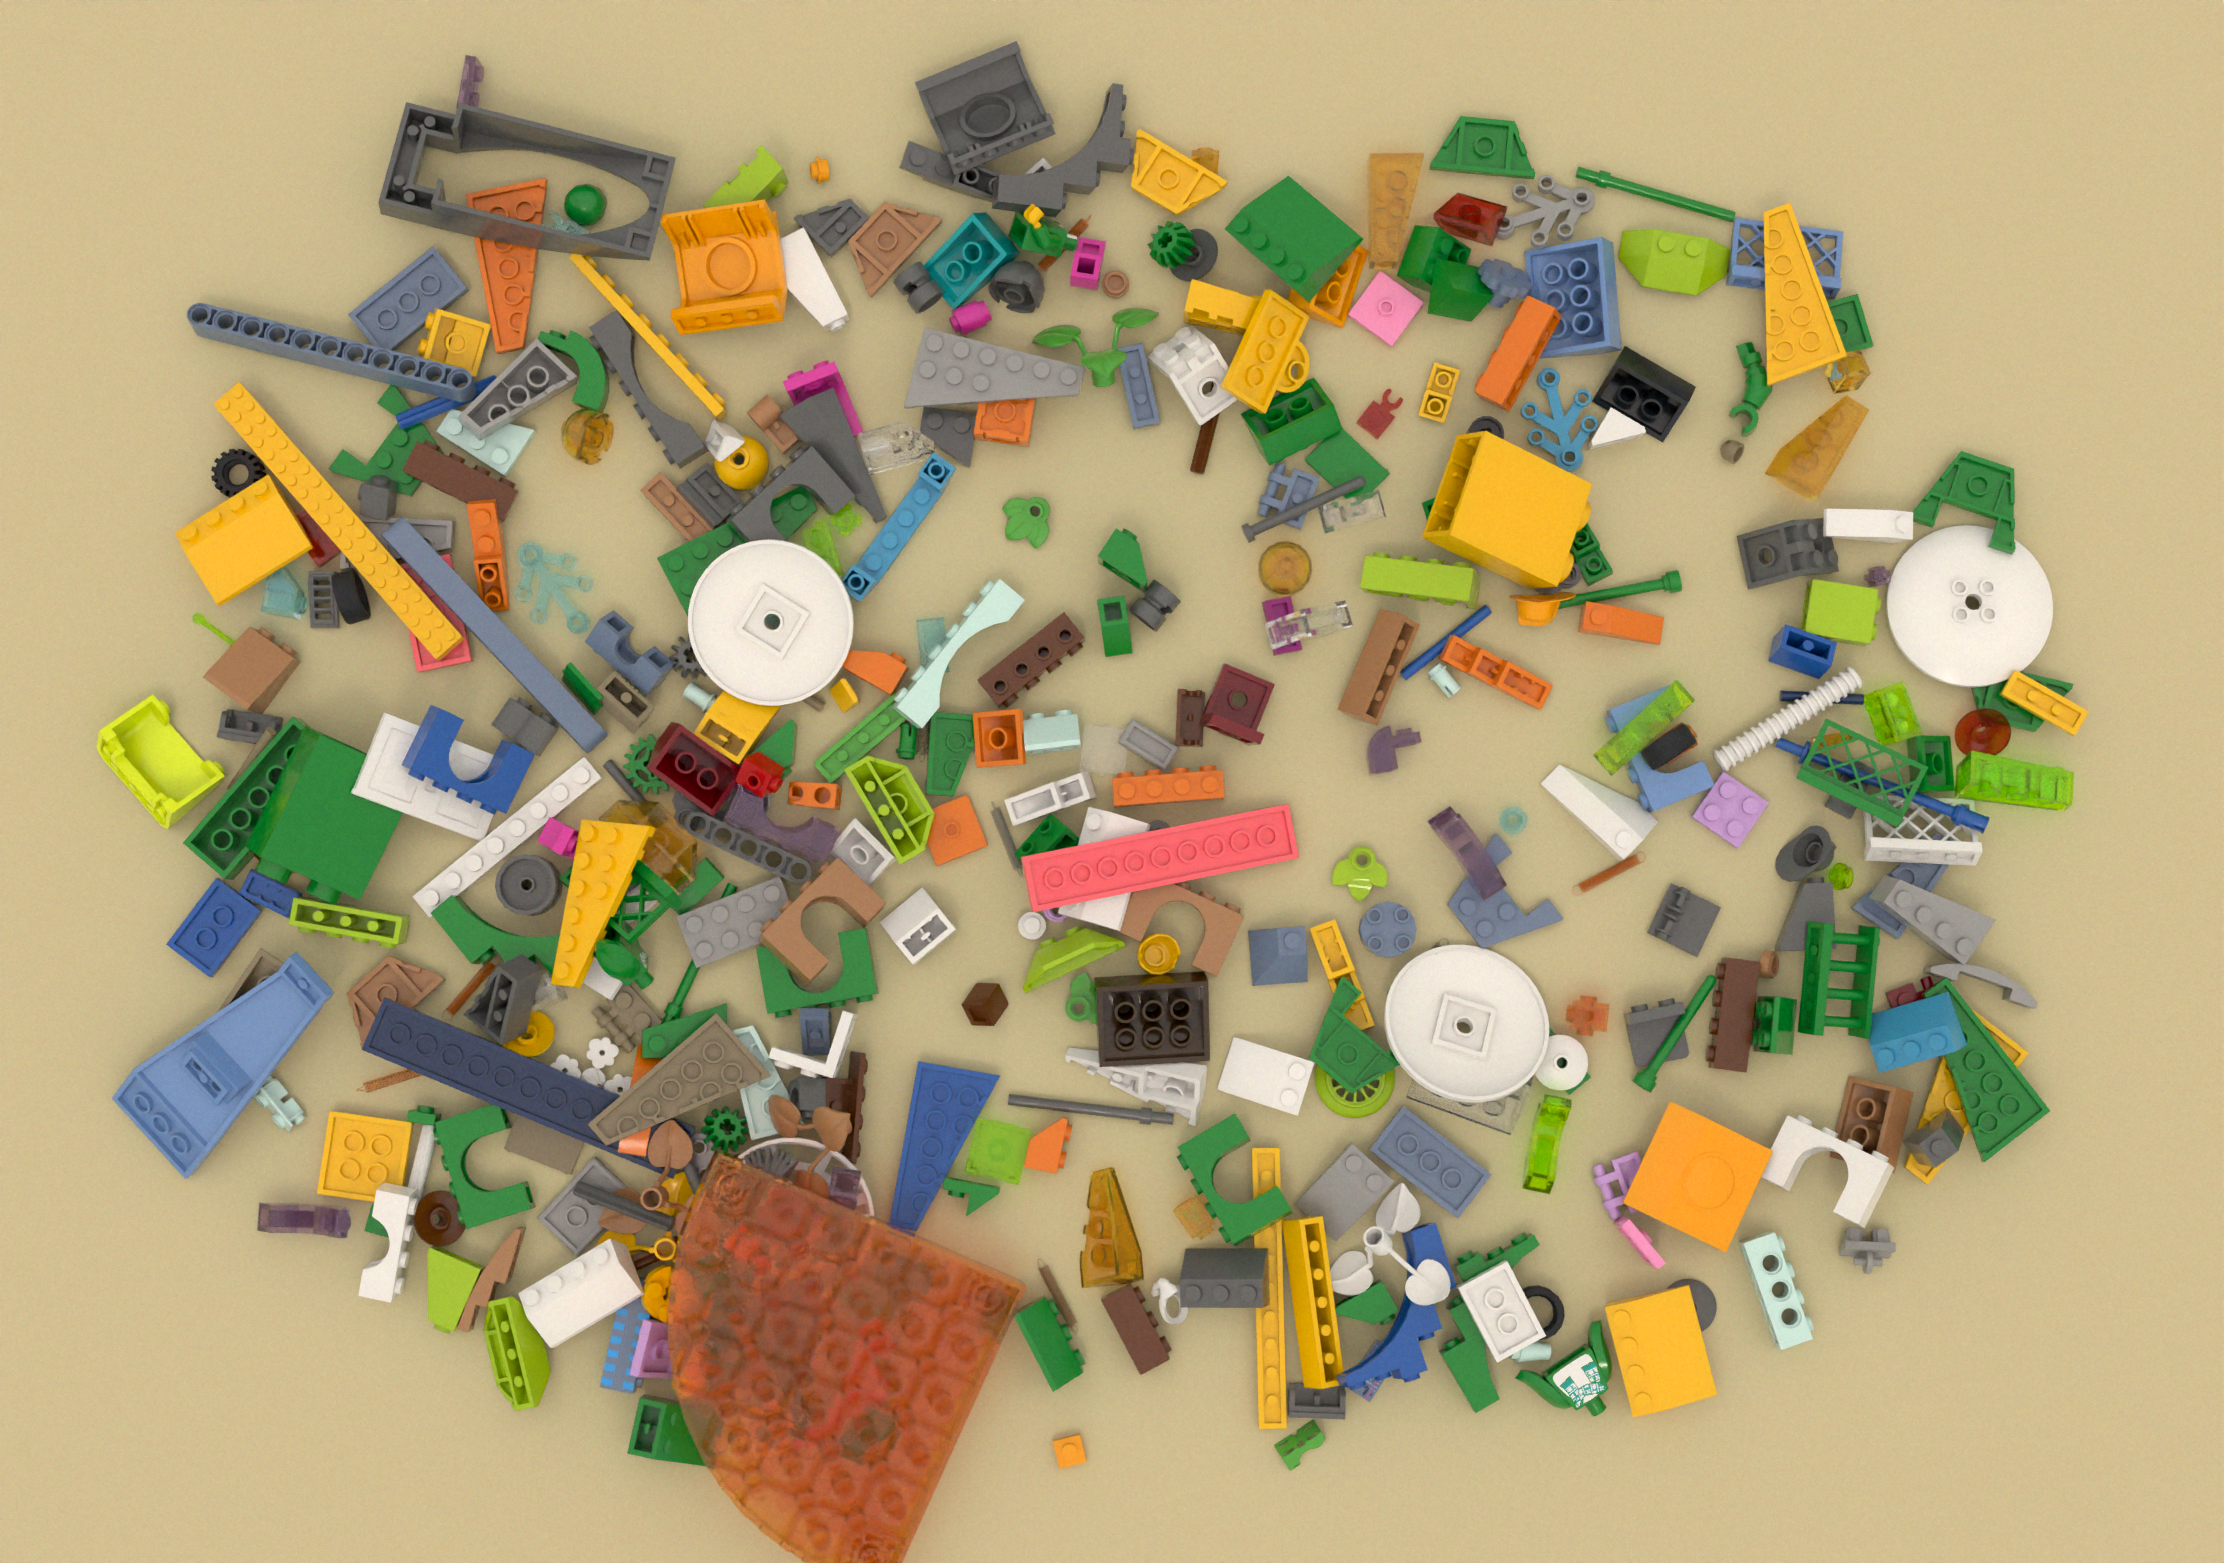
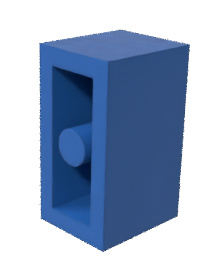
(1802, 651)

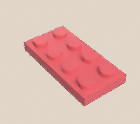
(423, 658)

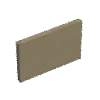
(543, 1145)

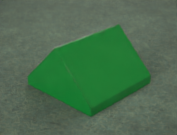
(1457, 291)
(1937, 756)

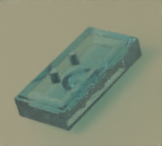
(930, 634)

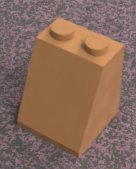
(253, 669)

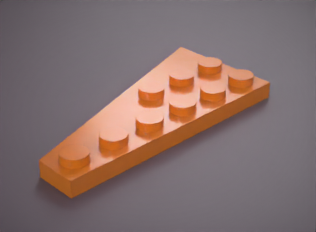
(509, 268)

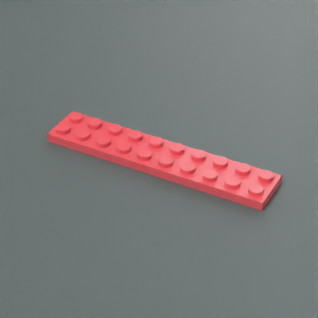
(1159, 857)

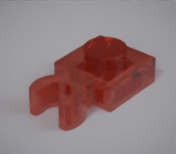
(1377, 417)

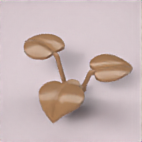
(829, 1123)
(668, 1148)

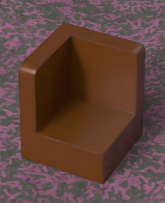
(985, 1004)

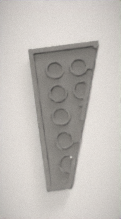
(976, 372)

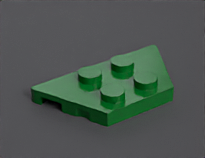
(1484, 149)
(2018, 718)

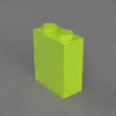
(1840, 612)

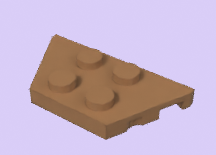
(888, 242)
(395, 981)

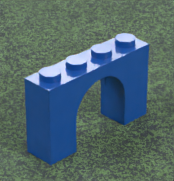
(430, 759)

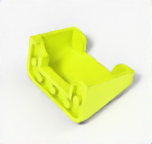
(157, 762)

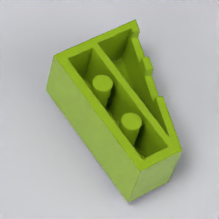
(755, 182)

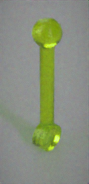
(200, 619)

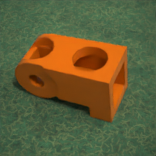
(815, 795)

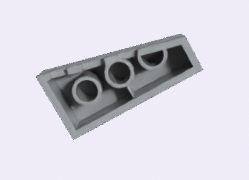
(519, 389)
(1936, 920)

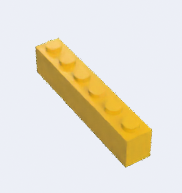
(1313, 1301)

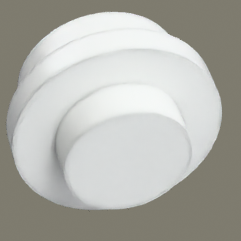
(1032, 925)

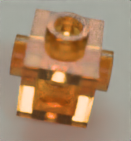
(1597, 1015)

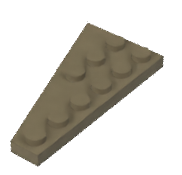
(693, 1074)

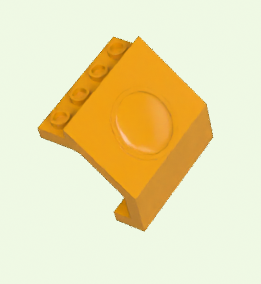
(727, 267)
(1698, 1176)

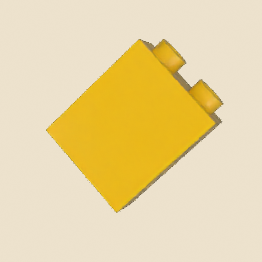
(1508, 511)

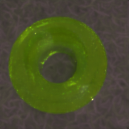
(1841, 876)

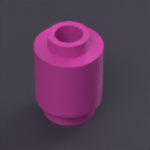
(970, 317)

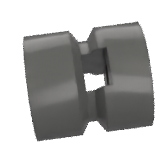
(920, 289)
(1155, 605)

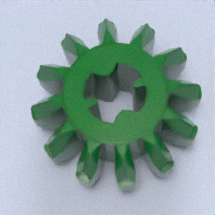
(1171, 244)
(731, 1123)

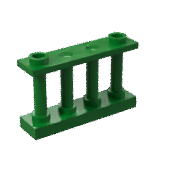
(1816, 977)

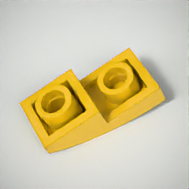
(1439, 392)

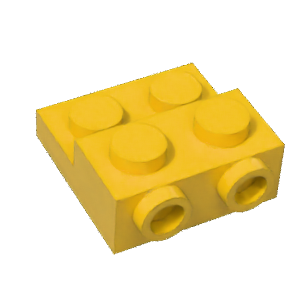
(454, 340)

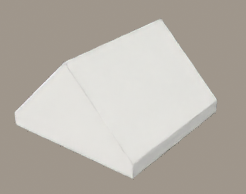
(862, 852)

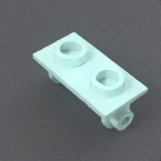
(284, 1114)

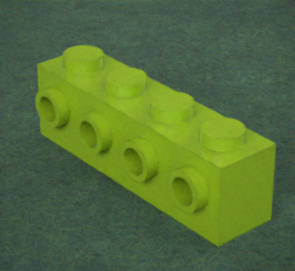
(349, 920)

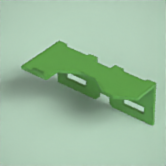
(1293, 1457)

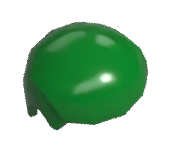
(585, 204)

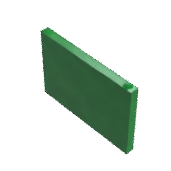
(1343, 459)

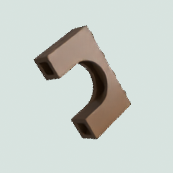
(834, 885)
(1219, 921)

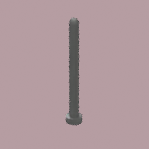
(1301, 508)

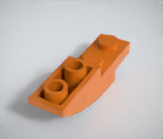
(489, 554)

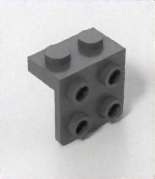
(1649, 1029)

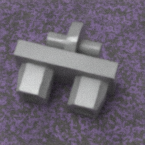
(1865, 1252)

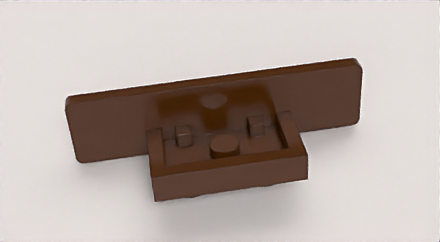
(847, 1097)

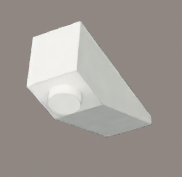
(1868, 525)

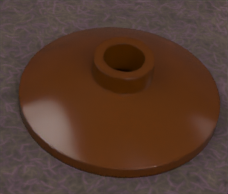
(449, 1227)

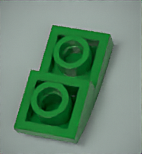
(1589, 556)
(706, 879)

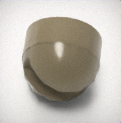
(1732, 451)

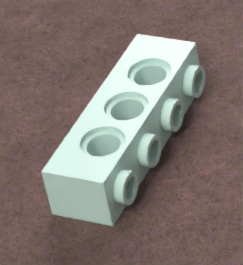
(1754, 1251)

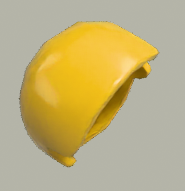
(1158, 953)

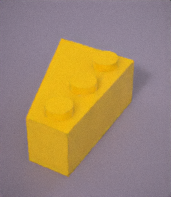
(1219, 308)

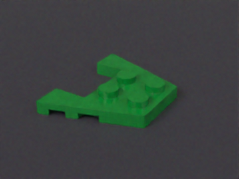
(392, 453)
(1977, 488)
(1345, 1049)

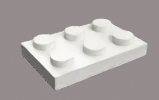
(1501, 1311)

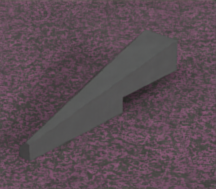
(823, 425)

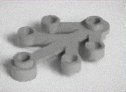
(1548, 210)

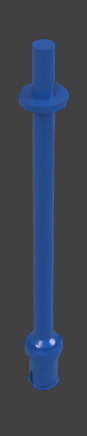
(1957, 813)

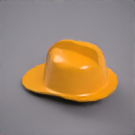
(1540, 608)

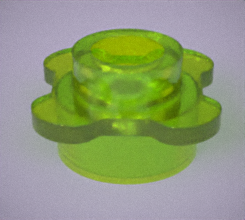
(846, 527)

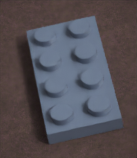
(403, 303)
(1430, 1161)

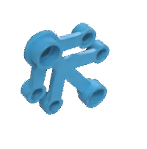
(1559, 424)

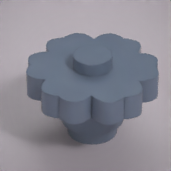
(1504, 281)

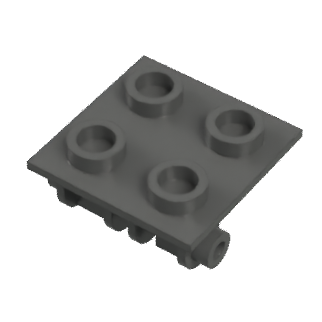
(1684, 919)

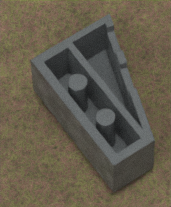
(506, 1000)

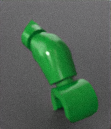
(1756, 387)

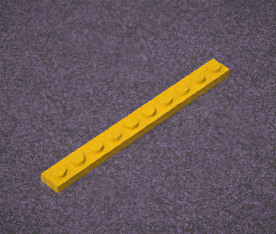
(1270, 1319)

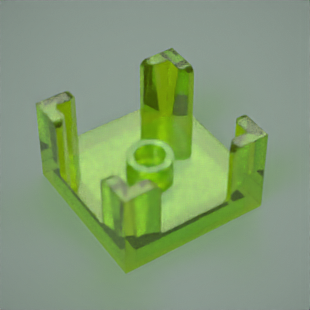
(998, 1150)

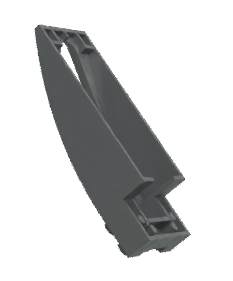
(488, 130)

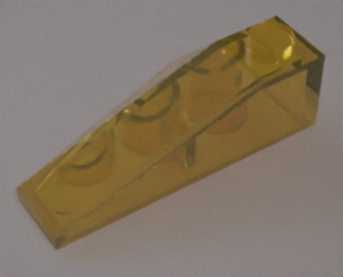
(1111, 1246)

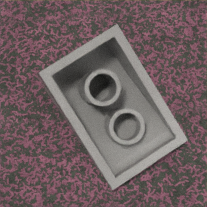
(1344, 1191)

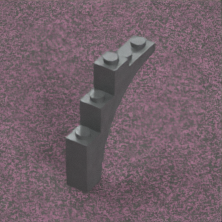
(1076, 175)

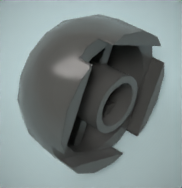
(1018, 285)

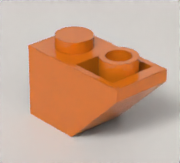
(1045, 1148)

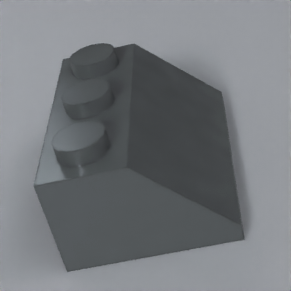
(1225, 1278)

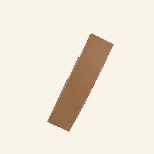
(497, 1271)

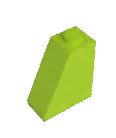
(449, 1287)

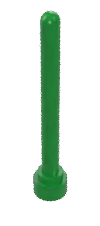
(1669, 582)
(1647, 1077)

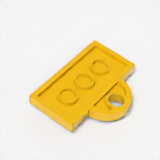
(1268, 353)

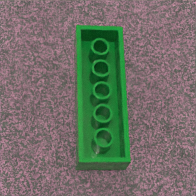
(227, 828)

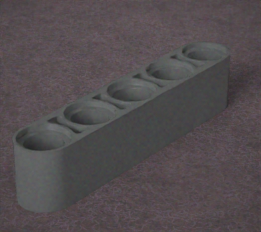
(758, 858)

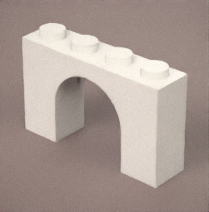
(1866, 1172)

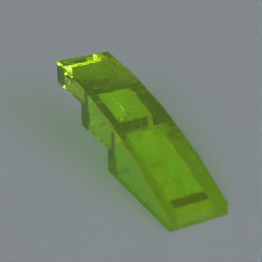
(1643, 727)

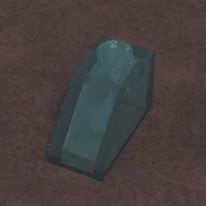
(283, 595)

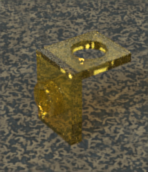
(1207, 158)

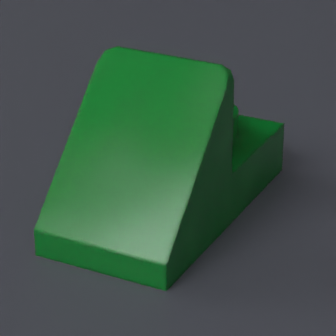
(978, 1192)

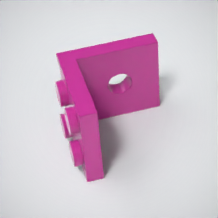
(820, 379)

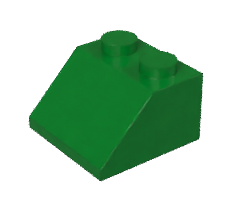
(1124, 558)

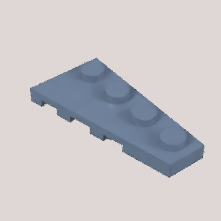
(1918, 874)

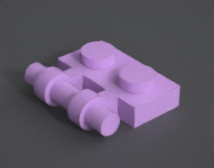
(1624, 1171)

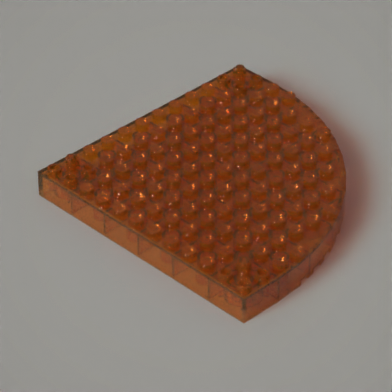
(825, 1359)

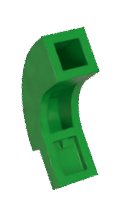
(594, 379)

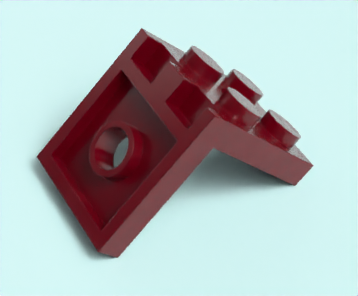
(1235, 721)

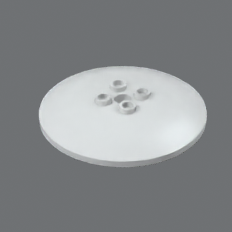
(732, 632)
(1948, 638)
(1488, 995)

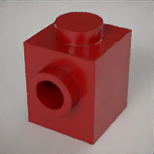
(760, 774)

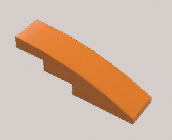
(1495, 672)

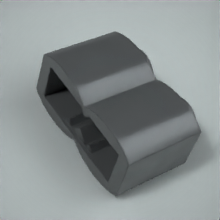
(524, 726)

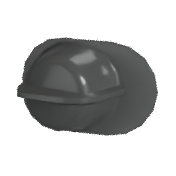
(1805, 854)

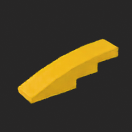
(1336, 964)

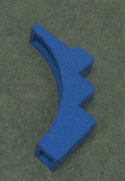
(1400, 1349)

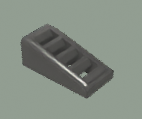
(313, 589)

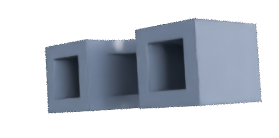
(611, 642)

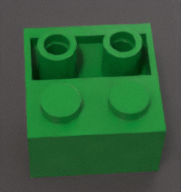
(1421, 253)

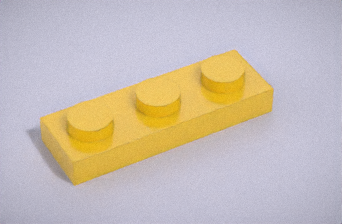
(2044, 703)

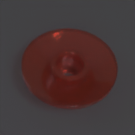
(1991, 740)

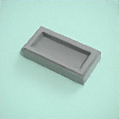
(1148, 745)

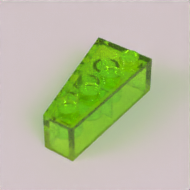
(2013, 782)

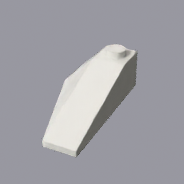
(1606, 814)

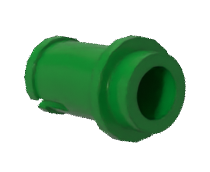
(907, 742)

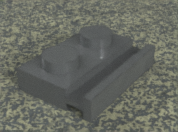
(709, 495)

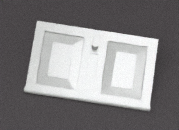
(388, 782)

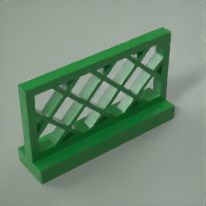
(1851, 794)
(657, 890)

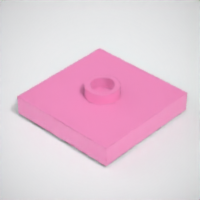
(1385, 309)
(1640, 1242)

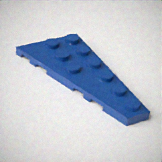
(938, 1123)

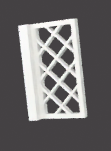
(1898, 849)

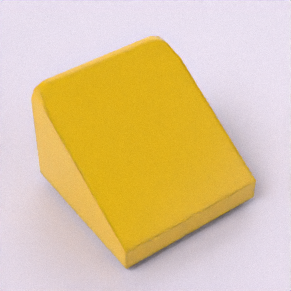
(844, 695)

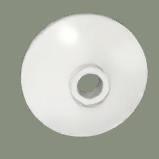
(1576, 1063)

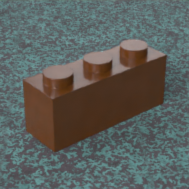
(1137, 1327)

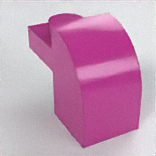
(1087, 264)
(559, 838)

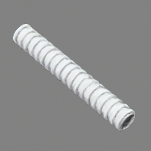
(1787, 719)

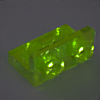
(821, 542)
(1892, 714)

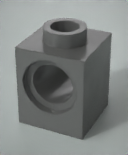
(808, 1095)

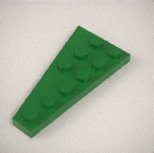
(688, 562)
(1989, 1085)

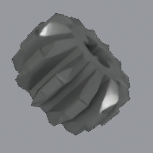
(684, 661)

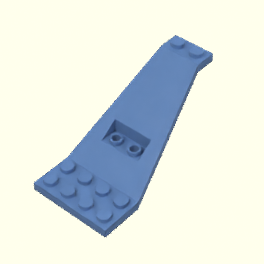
(208, 1076)

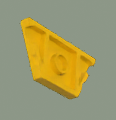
(1170, 176)

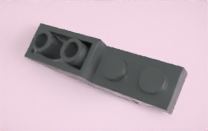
(936, 170)

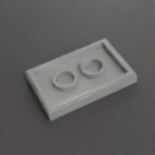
(574, 1218)

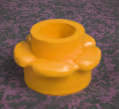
(819, 170)

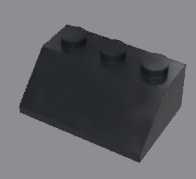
(1644, 393)

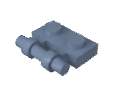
(1299, 489)

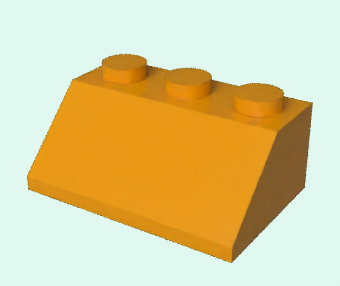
(1335, 297)

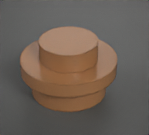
(1115, 284)

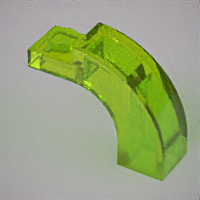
(1544, 1143)

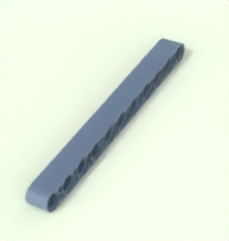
(322, 344)
(494, 634)

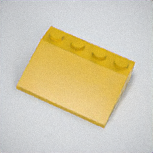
(244, 539)
(1660, 1350)

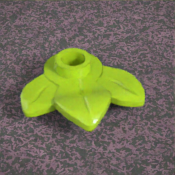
(1360, 877)

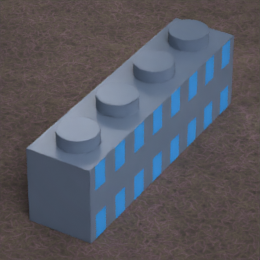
(623, 1347)

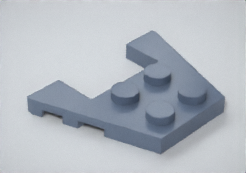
(1498, 915)

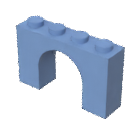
(1655, 787)

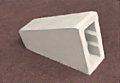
(810, 283)

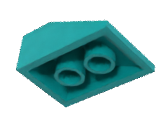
(970, 258)

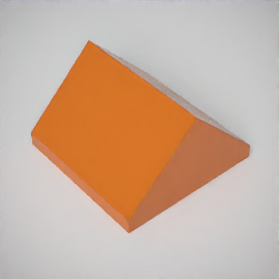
(999, 738)

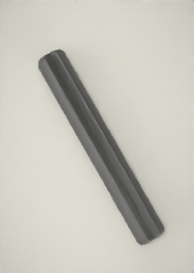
(623, 1206)

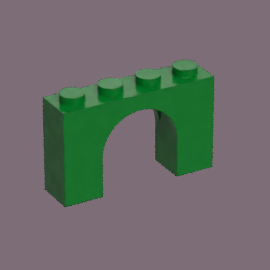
(856, 980)
(475, 1203)
(1238, 1219)

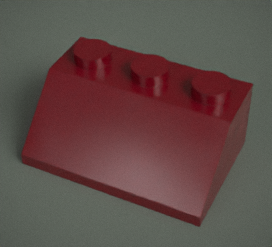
(693, 768)

